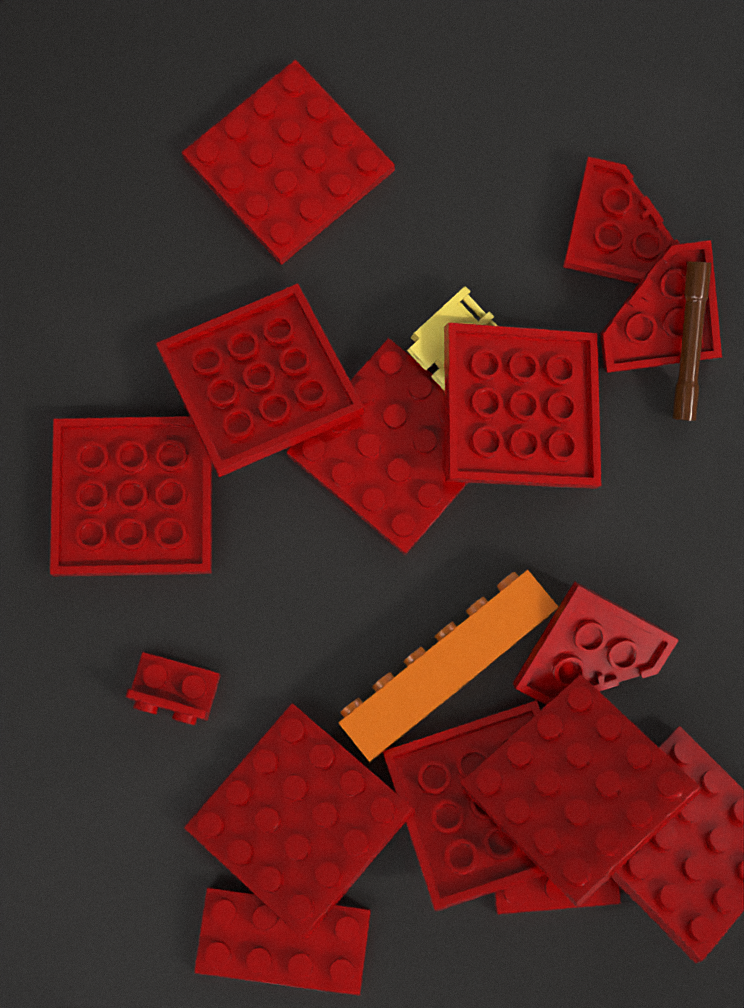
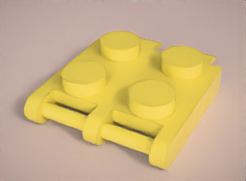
(430, 336)

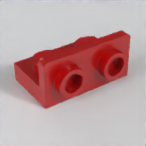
(173, 687)

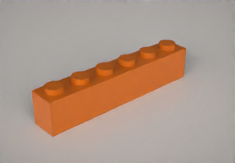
(448, 665)

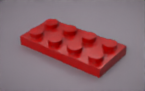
(254, 944)

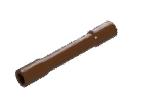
(687, 385)

